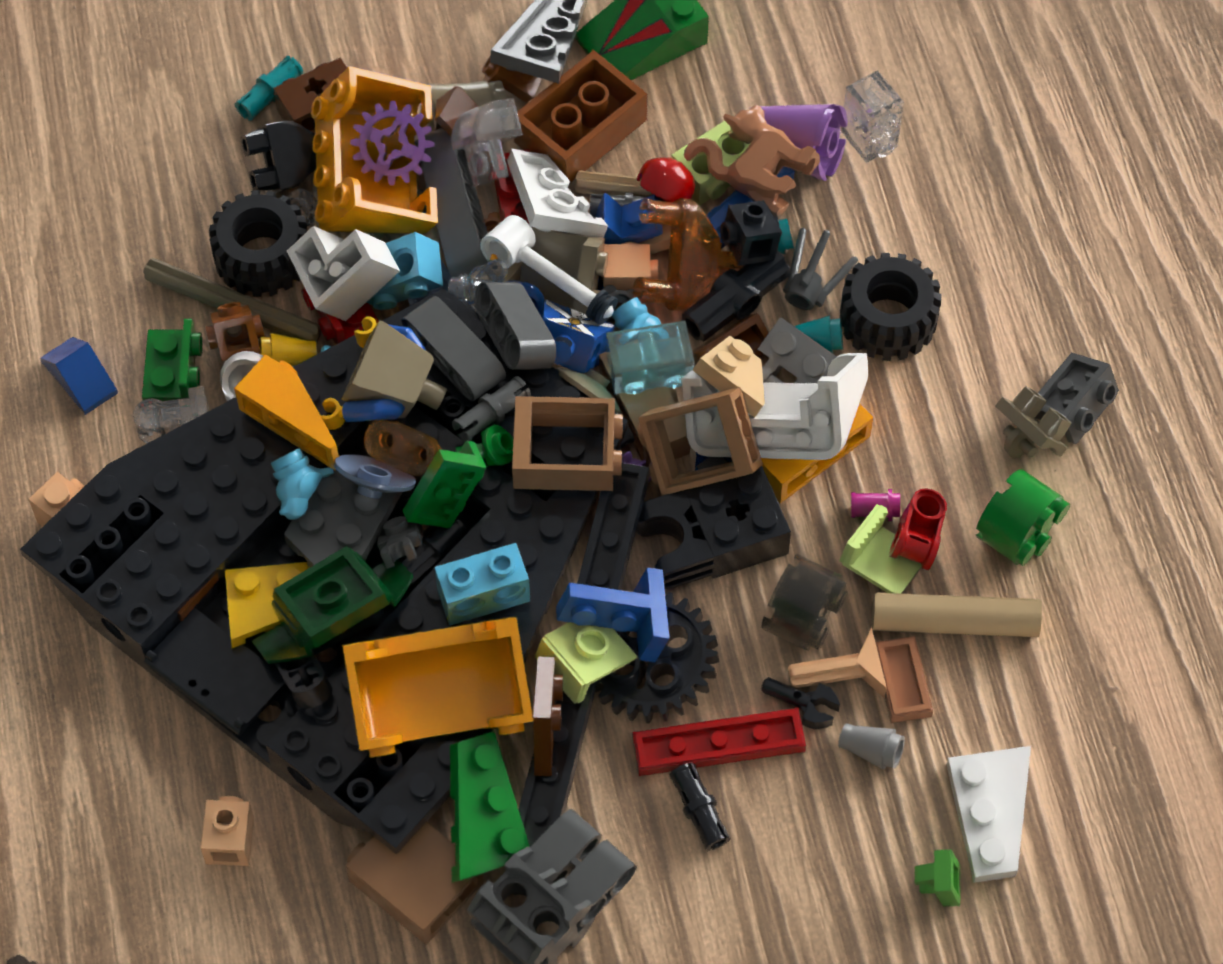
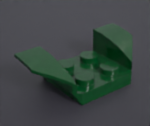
(328, 602)

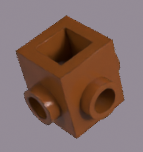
(229, 316)

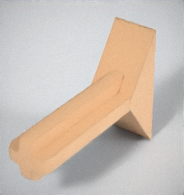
(842, 668)

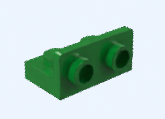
(171, 362)
(445, 486)

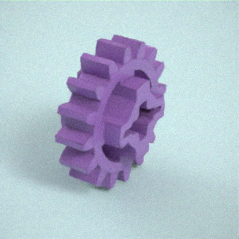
(408, 150)

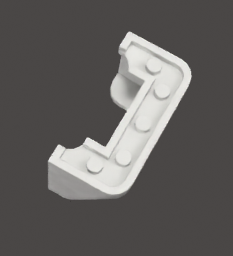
(796, 419)

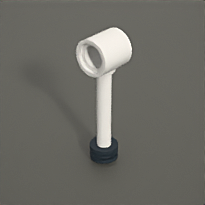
(513, 243)

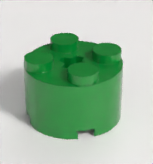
(1021, 518)

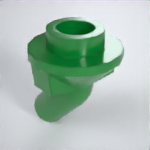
(495, 446)

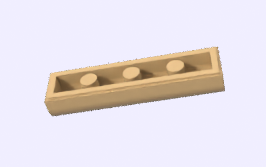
(956, 614)

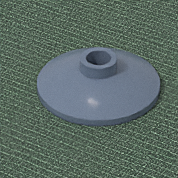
(373, 476)

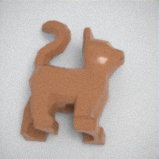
(757, 167)

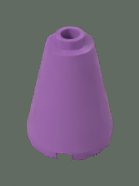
(813, 127)

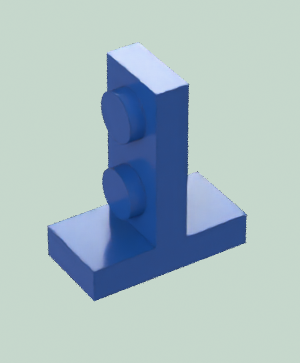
(624, 611)

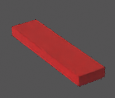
(719, 741)

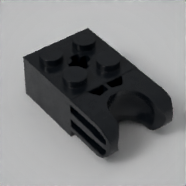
(718, 527)

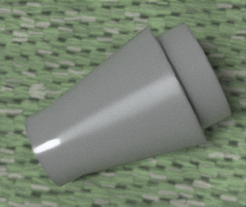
(873, 744)

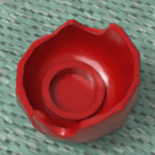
(666, 179)

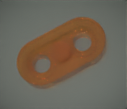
(405, 449)

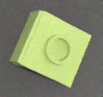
(869, 555)
(584, 655)

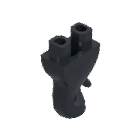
(286, 155)

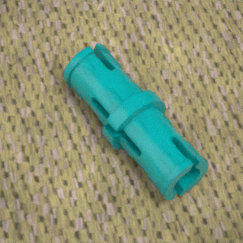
(262, 92)

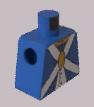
(575, 336)

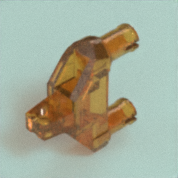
(693, 254)

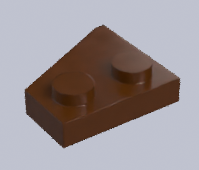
(546, 714)

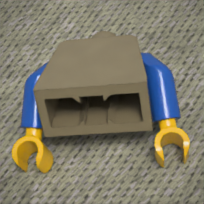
(386, 377)

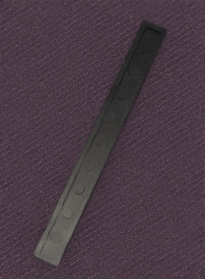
(603, 566)

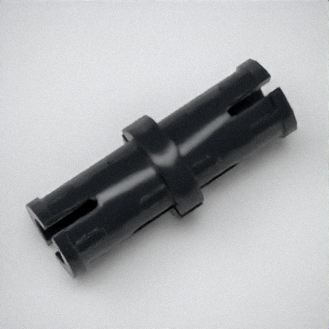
(699, 806)

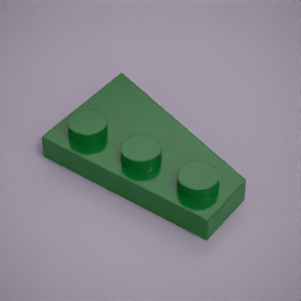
(486, 812)

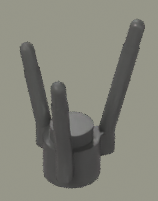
(805, 288)

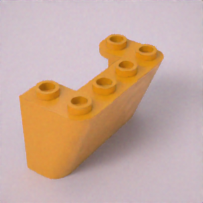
(344, 193)

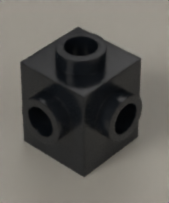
(751, 232)

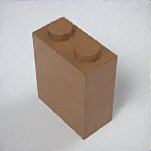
(413, 883)

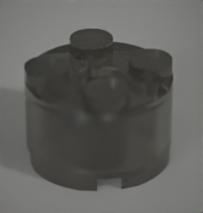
(804, 603)

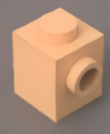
(627, 263)
(53, 497)
(227, 831)

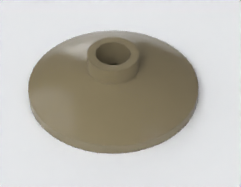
(591, 384)

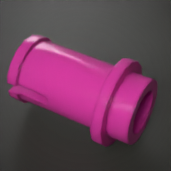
(864, 503)

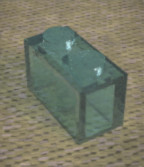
(649, 357)

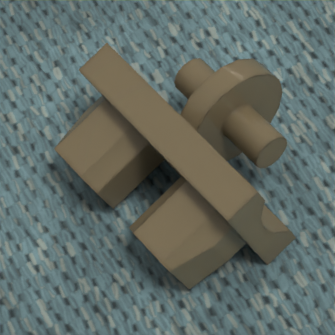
(1029, 430)

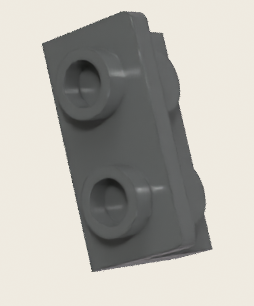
(1080, 393)

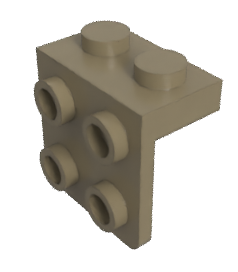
(575, 255)

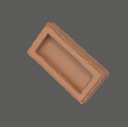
(905, 680)

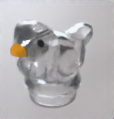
(465, 285)

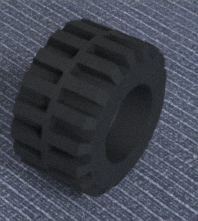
(251, 219)
(890, 280)

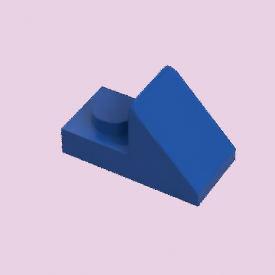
(624, 221)

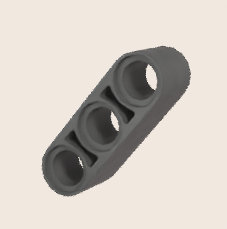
(515, 325)
(455, 348)

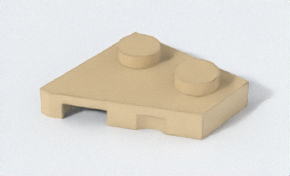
(733, 366)

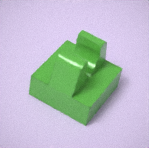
(940, 878)

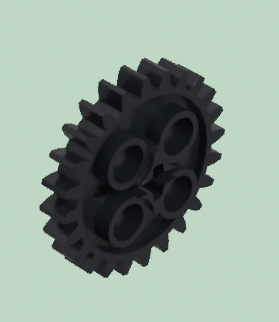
(686, 664)

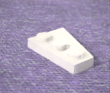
(547, 197)
(990, 808)

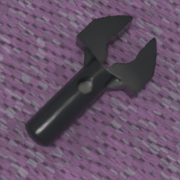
(805, 701)

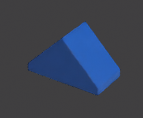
(80, 373)

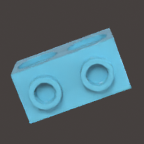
(419, 271)
(482, 584)

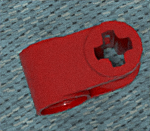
(920, 528)

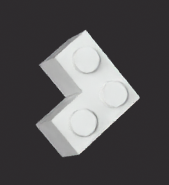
(341, 272)

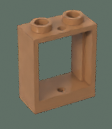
(565, 413)
(736, 428)

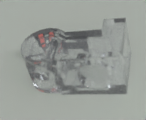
(157, 418)

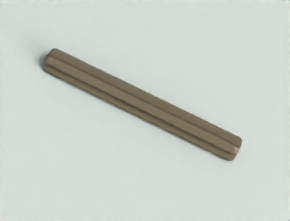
(217, 295)

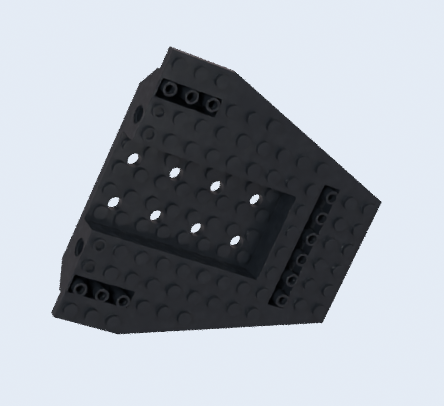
(208, 503)

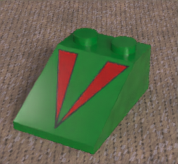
(645, 33)

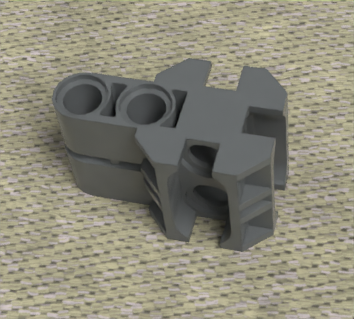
(565, 883)

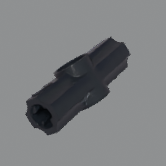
(734, 296)

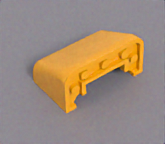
(438, 684)

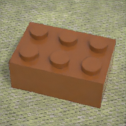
(582, 115)

